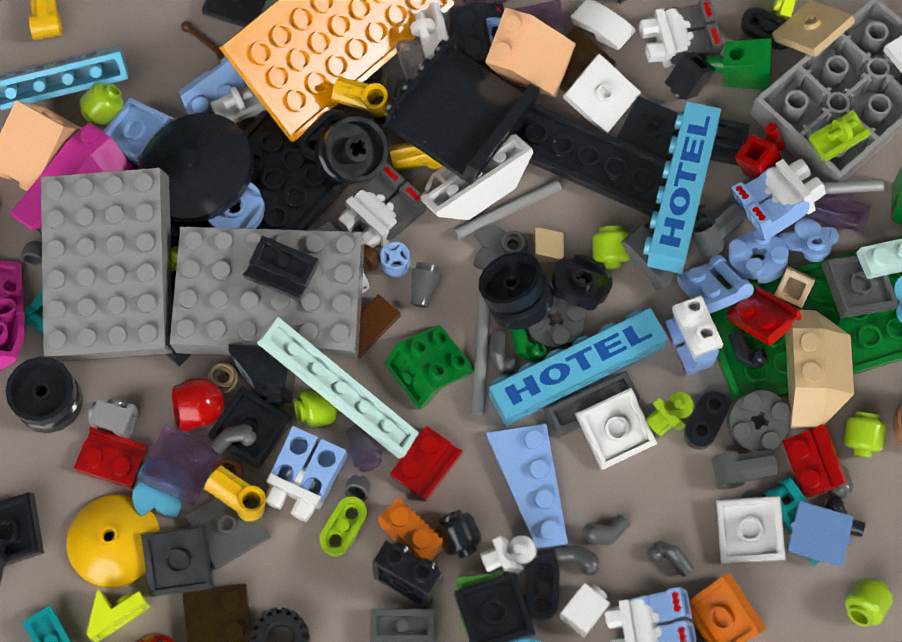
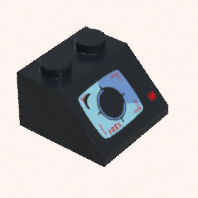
(475, 28)
(264, 374)

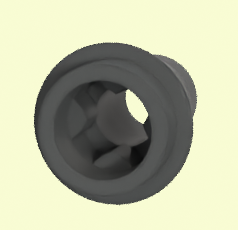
(424, 282)

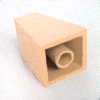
(529, 53)
(31, 141)

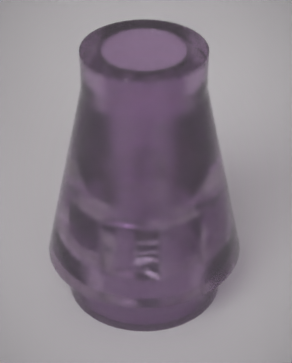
(363, 450)

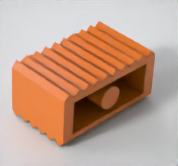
(410, 531)

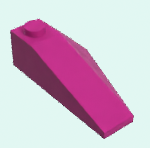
(83, 153)
(11, 312)

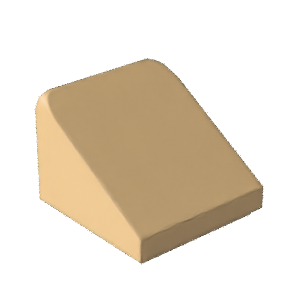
(548, 245)
(794, 287)

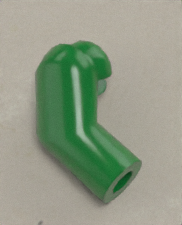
(527, 349)

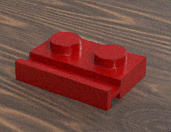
(764, 316)
(111, 458)
(814, 461)
(426, 463)

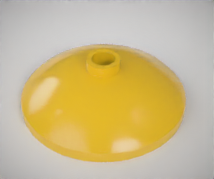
(114, 561)

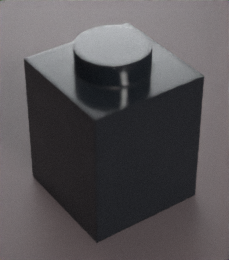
(689, 76)

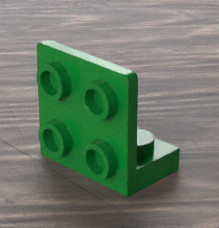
(427, 364)

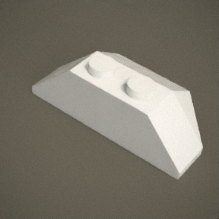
(455, 198)

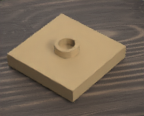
(813, 28)

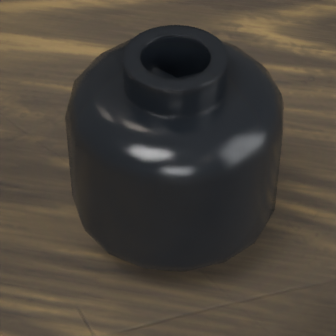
(459, 533)

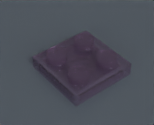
(178, 465)

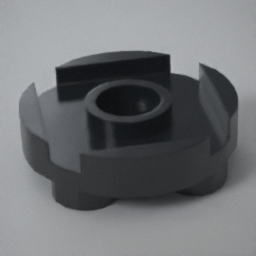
(587, 294)

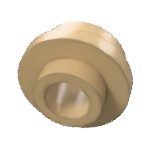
(224, 369)

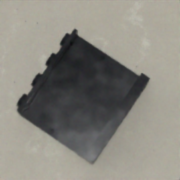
(458, 111)

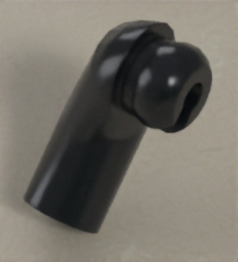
(745, 355)
(837, 504)

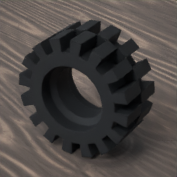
(280, 618)

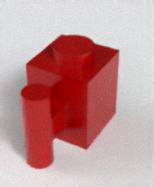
(761, 154)

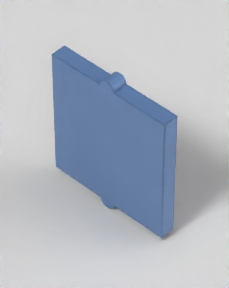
(820, 534)

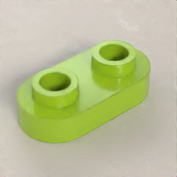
(342, 527)

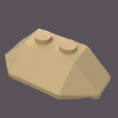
(817, 369)

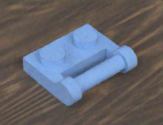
(702, 282)

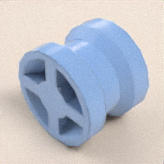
(393, 253)

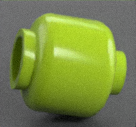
(101, 103)
(608, 247)
(314, 409)
(865, 434)
(868, 602)

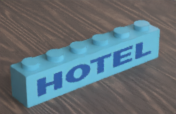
(62, 76)
(683, 187)
(577, 366)

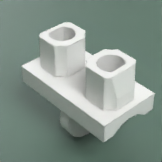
(431, 27)
(238, 105)
(509, 554)

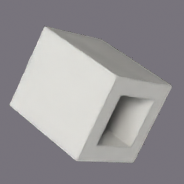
(585, 609)

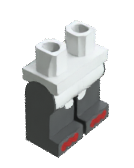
(681, 32)
(382, 208)

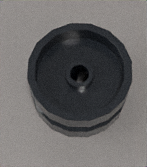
(349, 136)
(516, 290)
(44, 394)

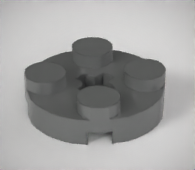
(559, 335)
(767, 435)

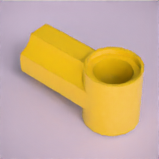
(45, 20)
(360, 94)
(407, 156)
(234, 491)

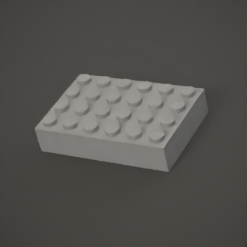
(842, 78)
(106, 264)
(223, 308)

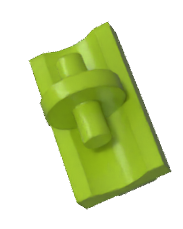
(838, 136)
(669, 414)

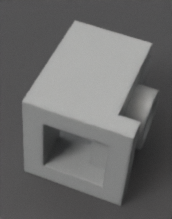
(113, 417)

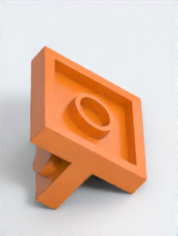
(725, 613)

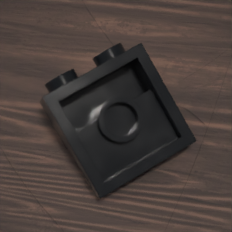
(406, 573)

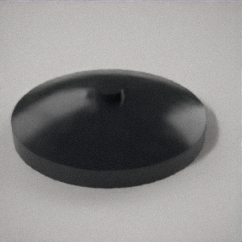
(205, 163)

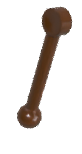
(187, 27)

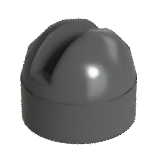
(32, 253)
(355, 482)

